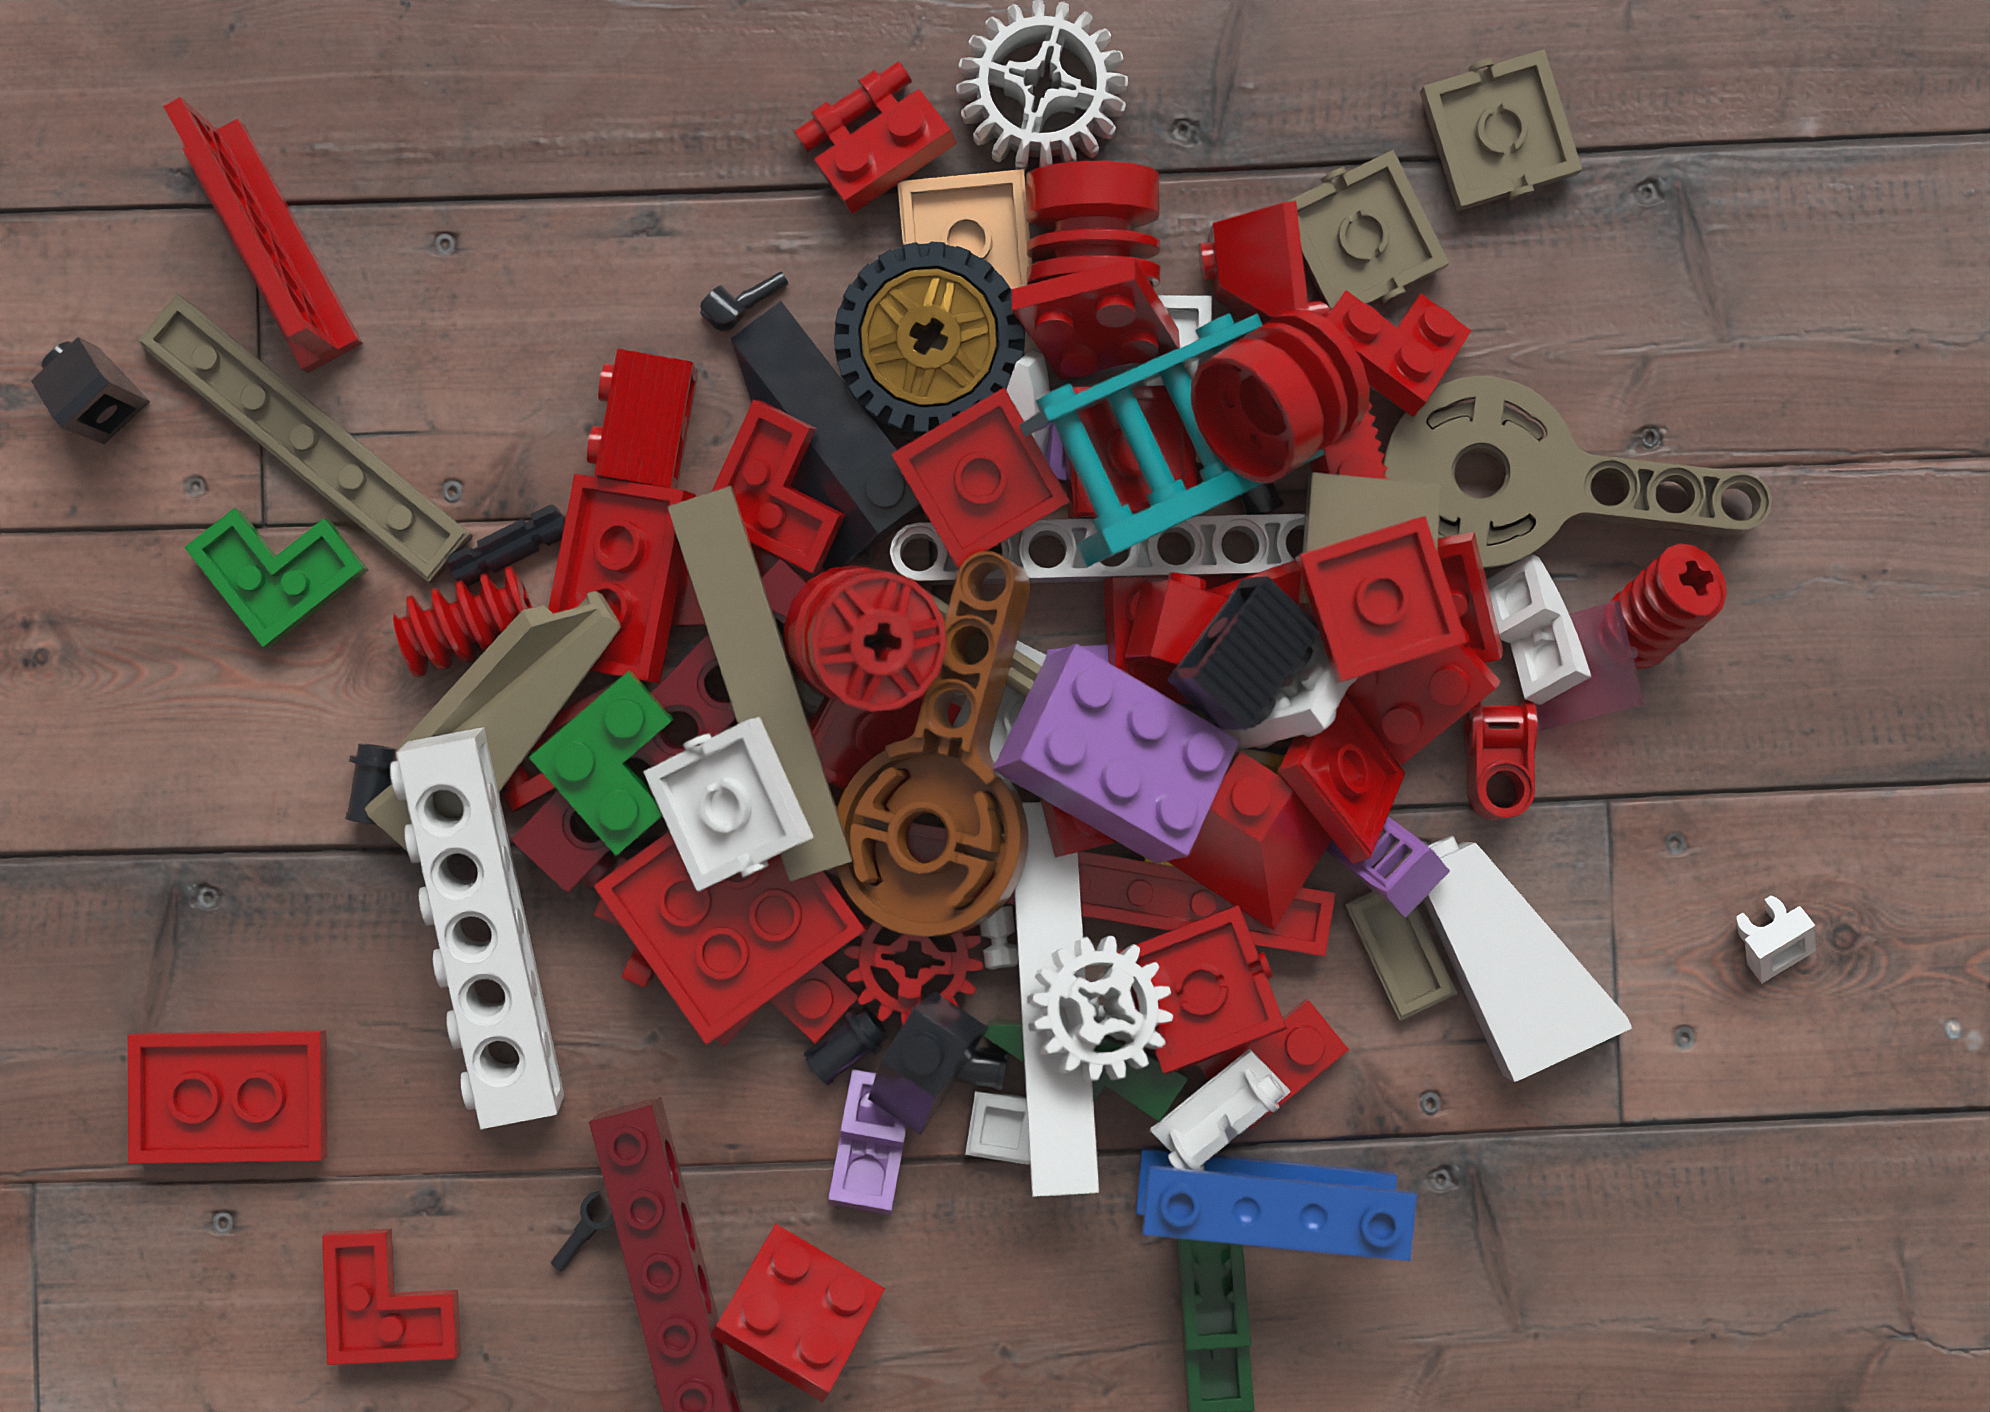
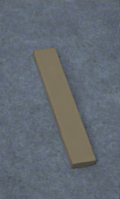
(304, 438)
(757, 665)

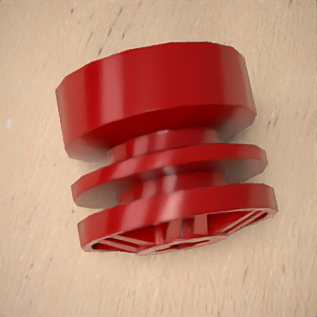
(1092, 217)
(1279, 395)
(828, 632)

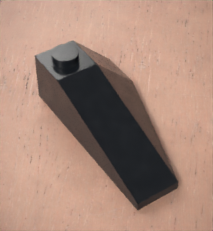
(848, 455)

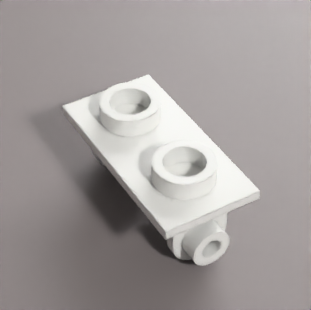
(1219, 1111)

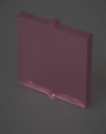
(1612, 670)

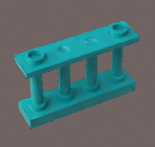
(1169, 498)

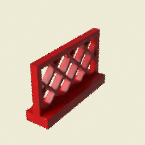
(266, 237)

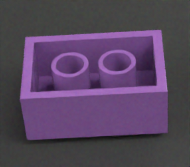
(1116, 754)

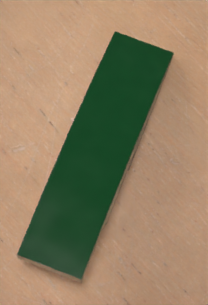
(1215, 1326)

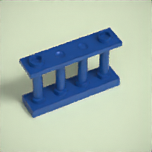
(1277, 1205)

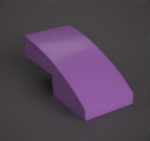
(867, 1152)

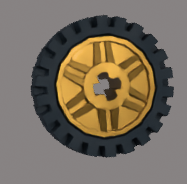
(913, 292)

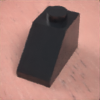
(87, 391)
(925, 1061)

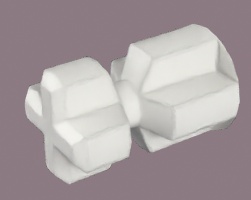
(997, 928)

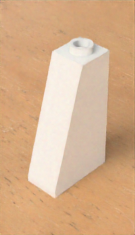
(1514, 969)

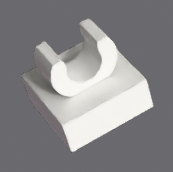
(1779, 943)

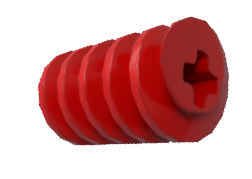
(1671, 602)
(458, 624)

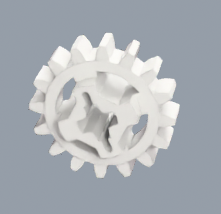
(1085, 1033)

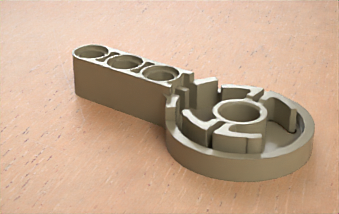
(1546, 476)

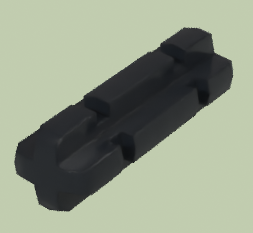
(507, 545)

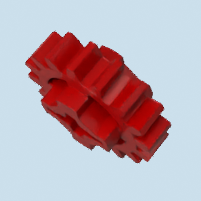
(910, 986)

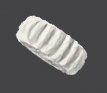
(1054, 35)

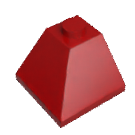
(1256, 262)
(1255, 842)

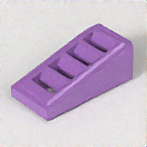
(1410, 880)

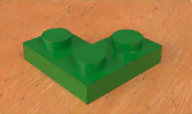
(269, 589)
(590, 756)

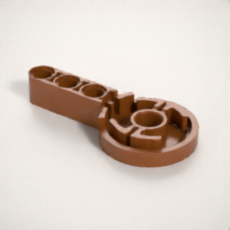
(948, 778)

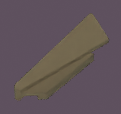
(510, 693)

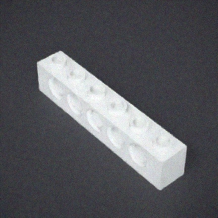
(464, 766)

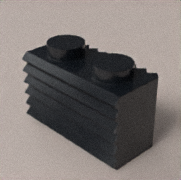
(1246, 655)

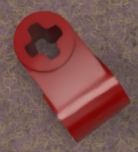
(1500, 752)

